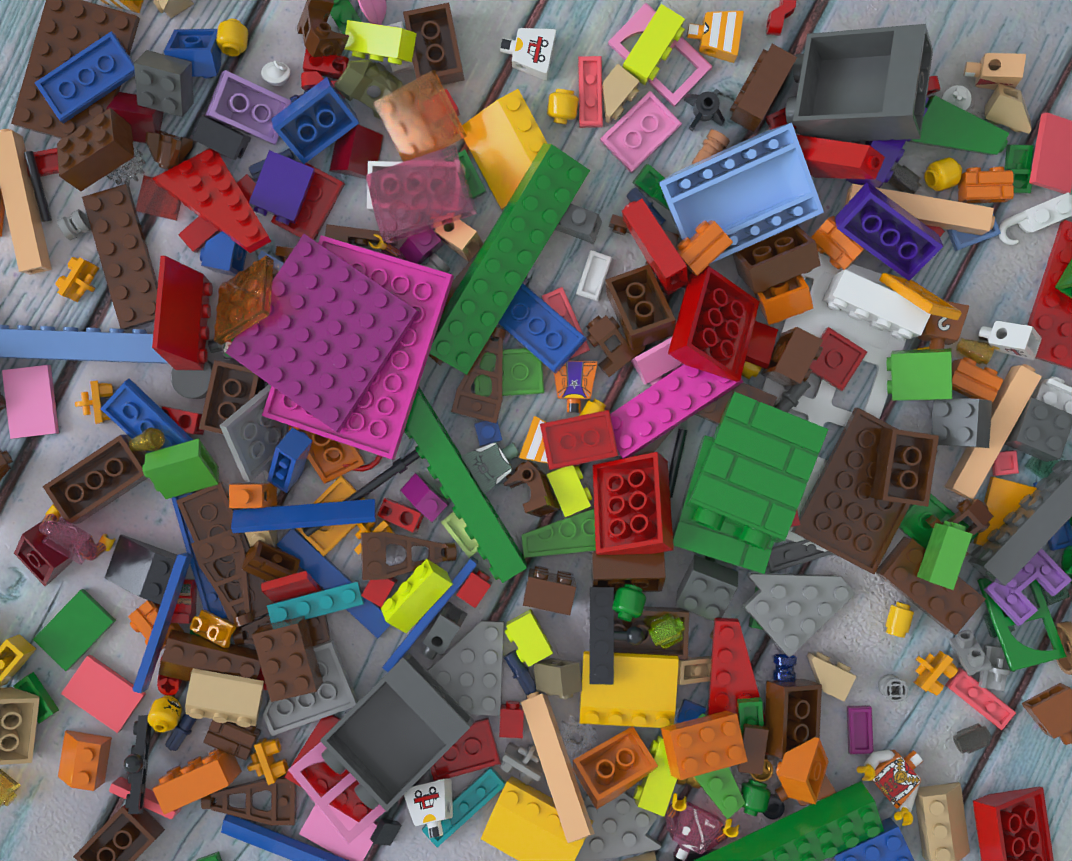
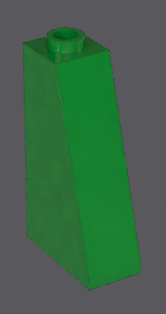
(957, 129)

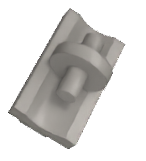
(969, 653)
(997, 675)
(524, 761)

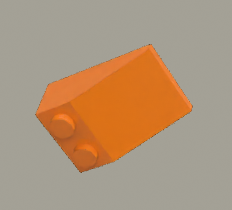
(329, 456)
(613, 767)

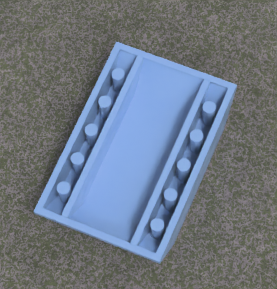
(746, 190)

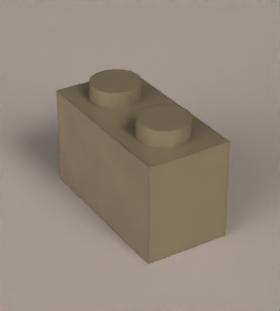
(558, 677)

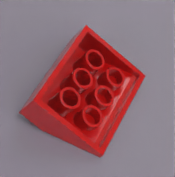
(182, 315)
(714, 325)
(632, 506)
(324, 778)
(1013, 826)

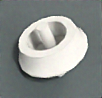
(275, 73)
(958, 96)

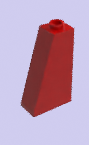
(840, 159)
(655, 246)

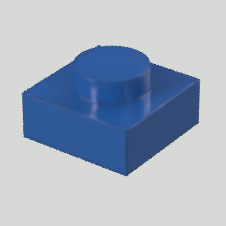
(488, 432)
(689, 711)

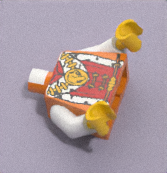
(895, 779)

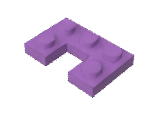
(1010, 597)

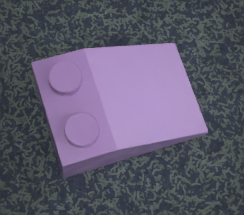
(246, 106)

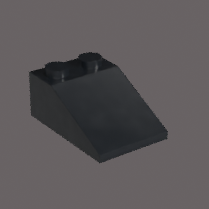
(141, 568)

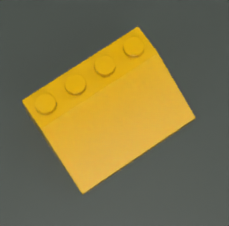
(504, 143)
(640, 695)
(528, 826)

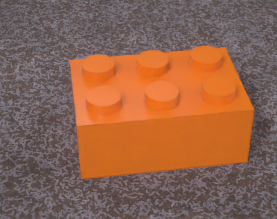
(704, 745)
(196, 780)

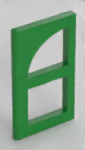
(1017, 654)

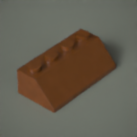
(191, 651)

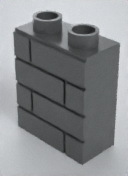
(862, 84)
(395, 733)

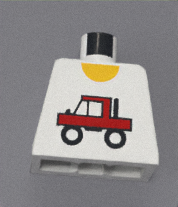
(531, 50)
(1012, 339)
(430, 805)

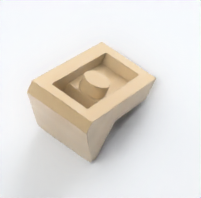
(694, 670)

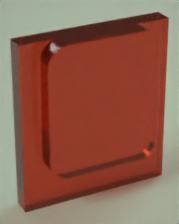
(157, 200)

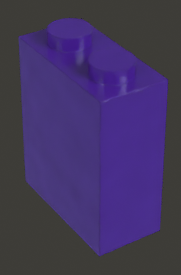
(281, 188)

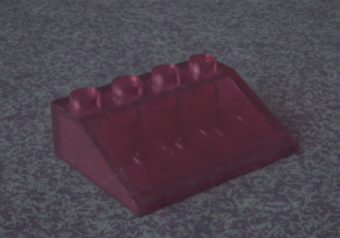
(420, 194)

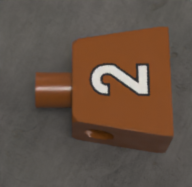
(942, 330)

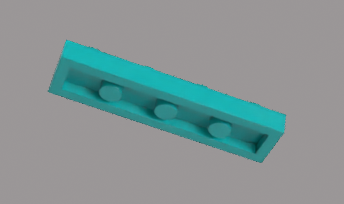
(317, 603)
(469, 802)

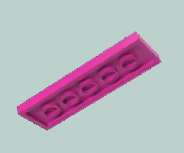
(665, 407)

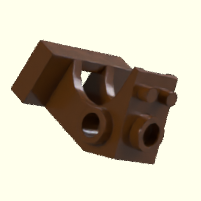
(316, 31)
(600, 331)
(541, 499)
(975, 510)

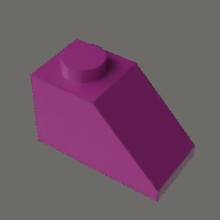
(421, 246)
(424, 497)

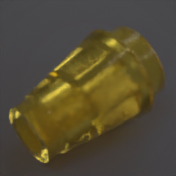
(975, 350)
(148, 440)

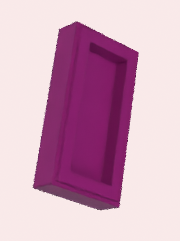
(860, 729)

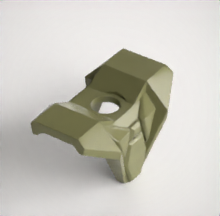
(363, 74)

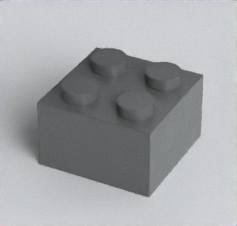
(164, 83)
(962, 422)
(1041, 431)
(706, 588)

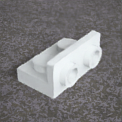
(1055, 393)

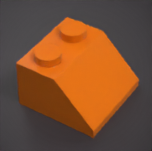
(785, 300)
(84, 760)
(803, 771)

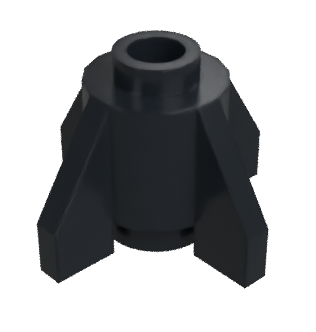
(702, 112)

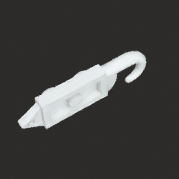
(1038, 217)

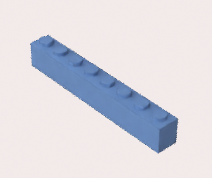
(78, 346)

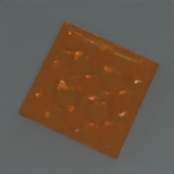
(420, 117)
(244, 300)

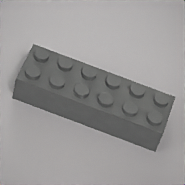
(1027, 527)

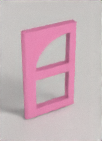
(637, 25)
(313, 757)

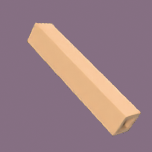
(21, 206)
(939, 212)
(1006, 410)
(557, 767)

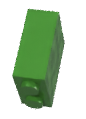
(920, 374)
(181, 469)
(945, 554)

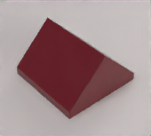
(141, 118)
(355, 150)

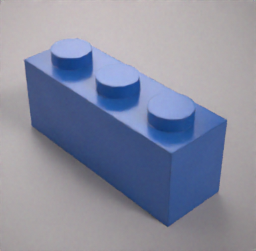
(289, 459)

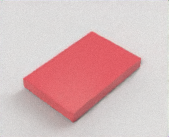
(1053, 154)
(103, 693)

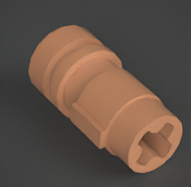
(712, 145)

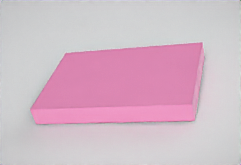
(640, 131)
(30, 401)
(322, 832)

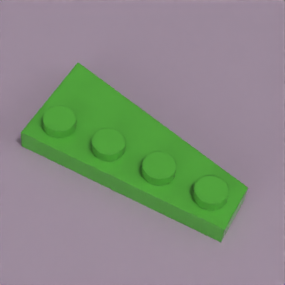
(562, 537)
(722, 789)

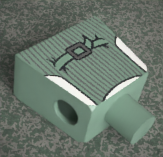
(490, 464)

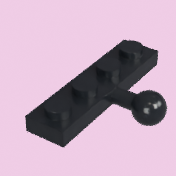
(603, 636)
(137, 765)

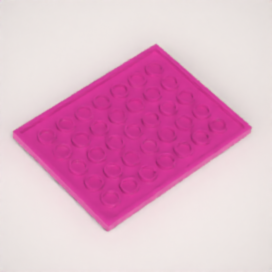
(385, 408)

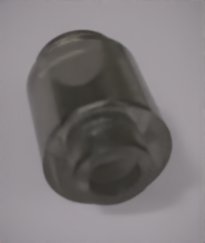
(904, 179)
(972, 738)

